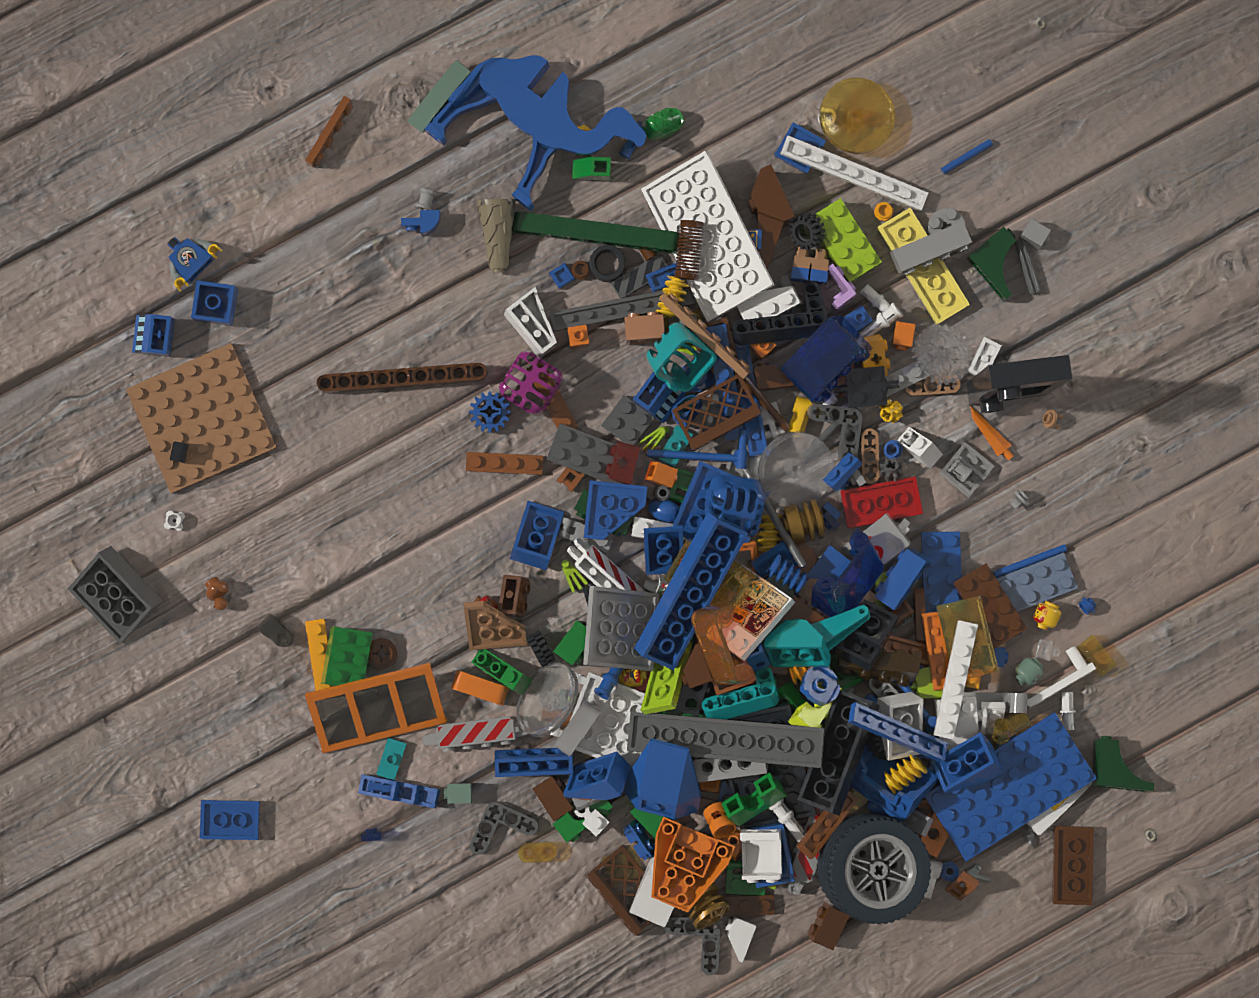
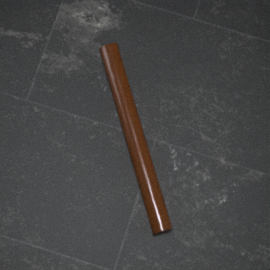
(766, 404)

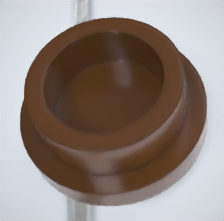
(580, 270)

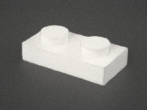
(984, 356)

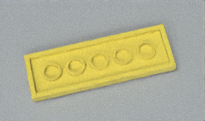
(933, 283)

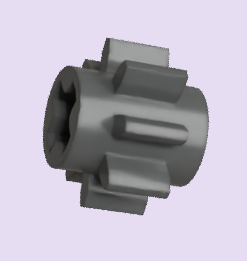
(890, 469)

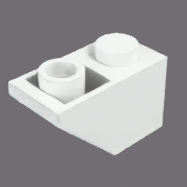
(920, 447)

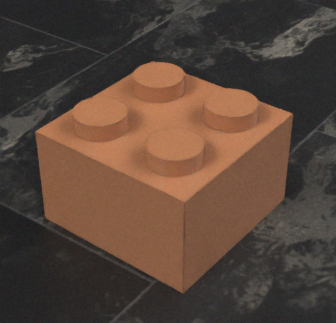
(643, 328)

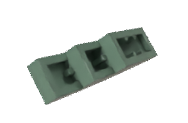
(439, 96)

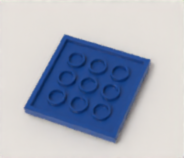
(693, 505)

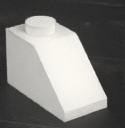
(740, 935)

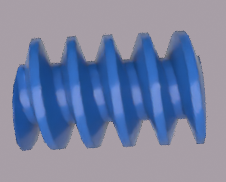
(787, 574)

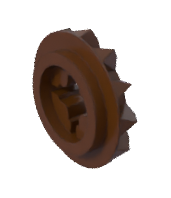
(388, 659)

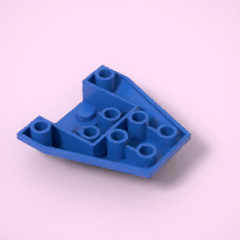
(664, 781)

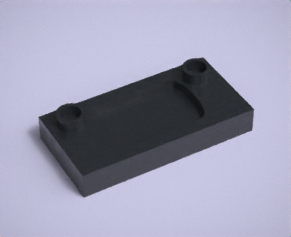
(1017, 381)

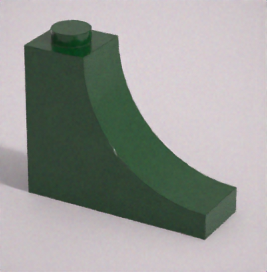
(989, 261)
(1111, 769)

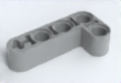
(1013, 701)

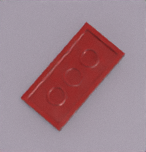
(870, 502)

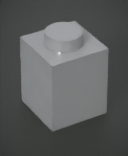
(1035, 234)

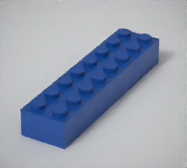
(690, 589)

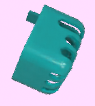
(668, 346)

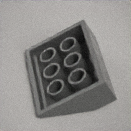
(115, 594)

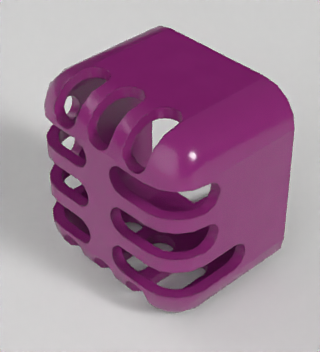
(526, 386)

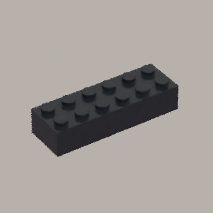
(842, 751)

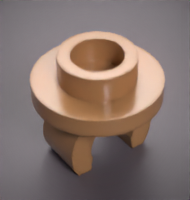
(1050, 419)

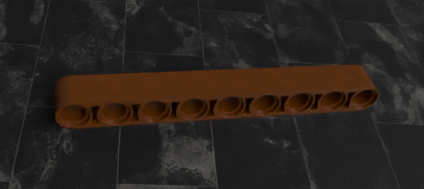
(393, 374)

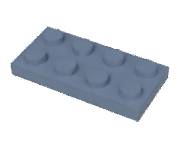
(1038, 582)

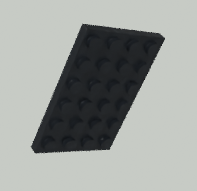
(790, 776)

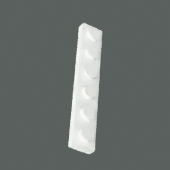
(955, 679)

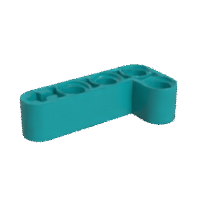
(744, 700)

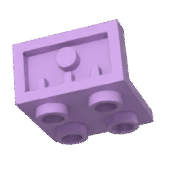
(847, 288)

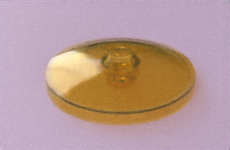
(857, 115)

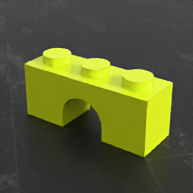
(810, 716)

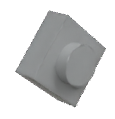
(857, 479)

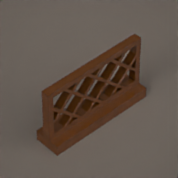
(724, 427)
(612, 897)

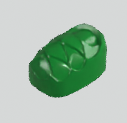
(663, 124)

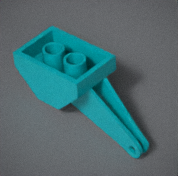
(808, 645)

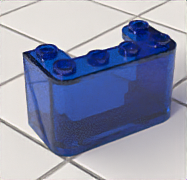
(826, 358)

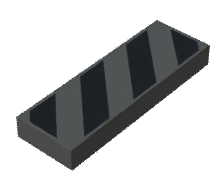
(636, 278)

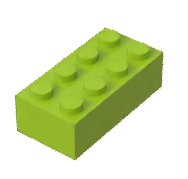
(846, 242)

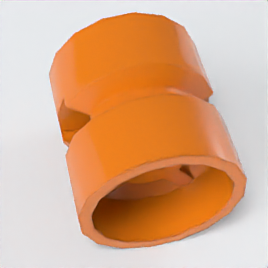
(719, 823)

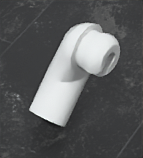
(753, 465)

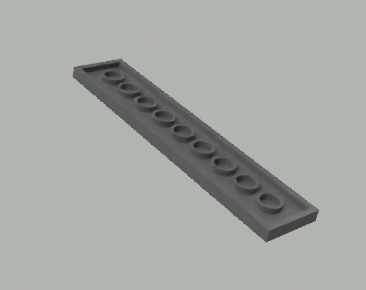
(730, 739)

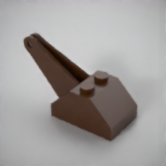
(770, 209)

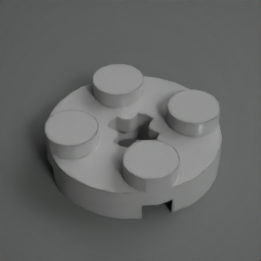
(947, 216)

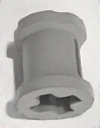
(425, 199)
(960, 469)

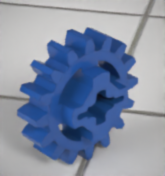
(490, 404)

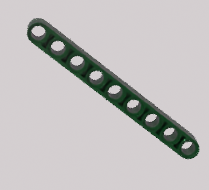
(595, 232)

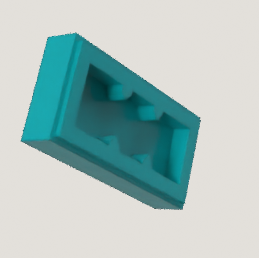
(676, 442)
(391, 758)

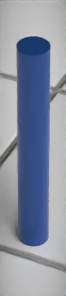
(967, 156)

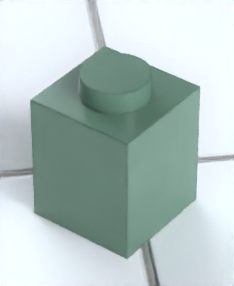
(458, 793)

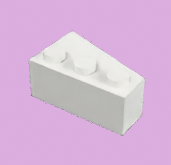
(771, 303)

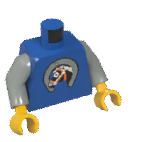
(190, 259)

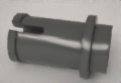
(663, 488)

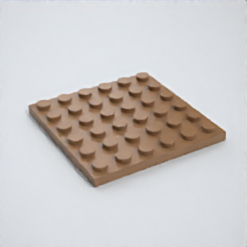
(209, 409)

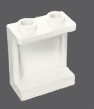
(761, 855)

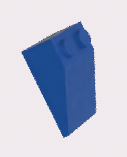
(536, 535)
(661, 548)
(968, 764)
(598, 778)
(787, 865)

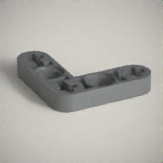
(847, 425)
(501, 818)
(706, 936)

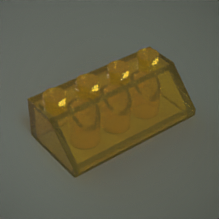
(972, 611)

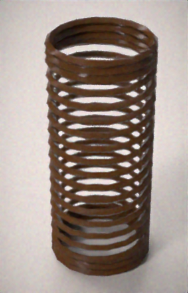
(681, 273)

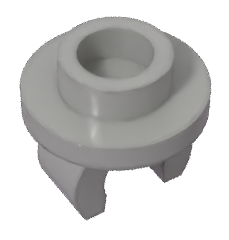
(1022, 497)

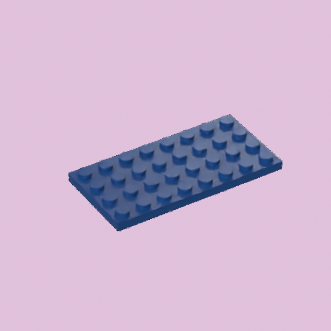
(1039, 772)

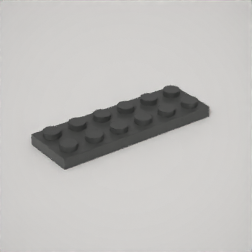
(590, 456)

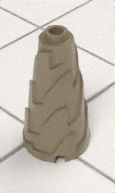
(496, 223)

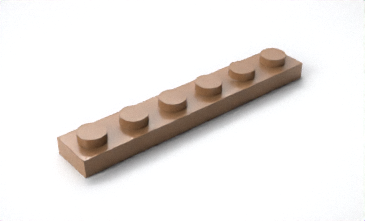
(699, 329)

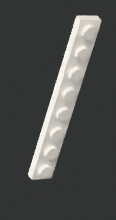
(854, 173)

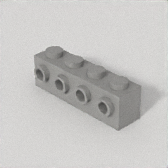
(930, 248)

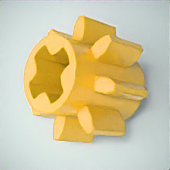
(891, 411)

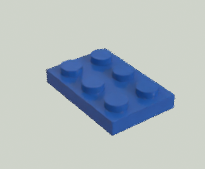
(229, 819)

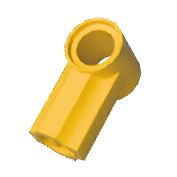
(799, 418)

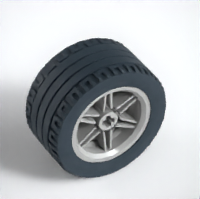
(907, 880)

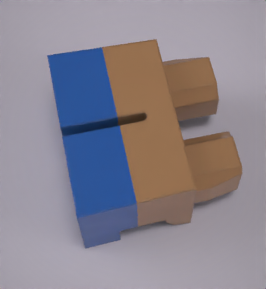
(802, 263)

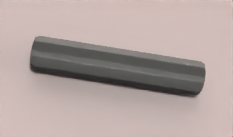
(1027, 266)

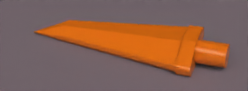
(994, 438)

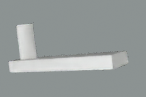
(1082, 671)

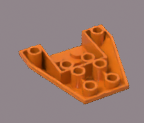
(686, 864)

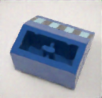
(153, 335)
(657, 398)

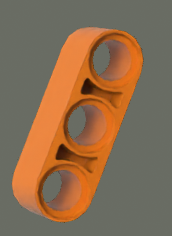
(480, 687)

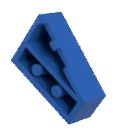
(902, 577)

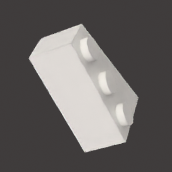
(531, 323)

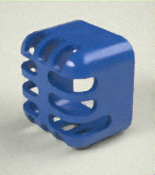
(748, 520)

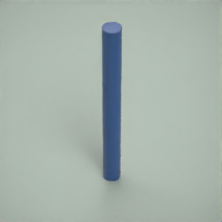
(1029, 561)

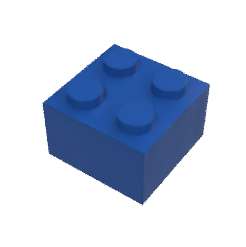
(214, 303)

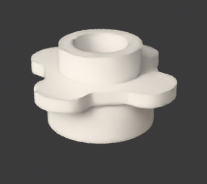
(169, 520)

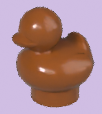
(215, 591)

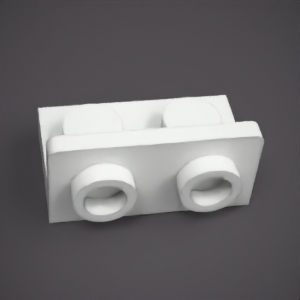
(988, 715)

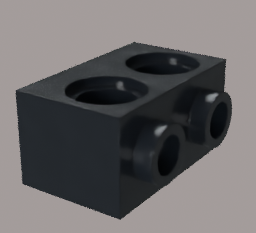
(686, 694)

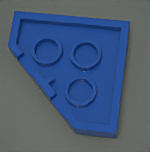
(611, 506)

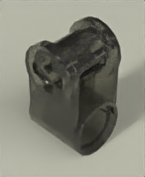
(273, 629)

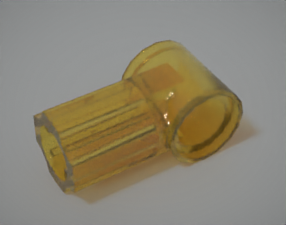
(1009, 727)

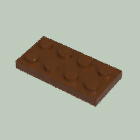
(1000, 614)
(1072, 865)

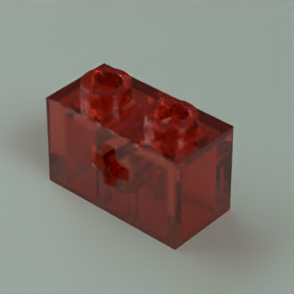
(630, 455)

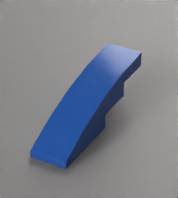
(399, 791)

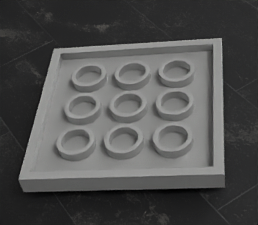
(615, 625)

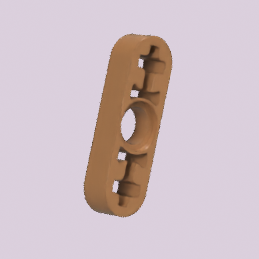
(918, 392)
(875, 450)

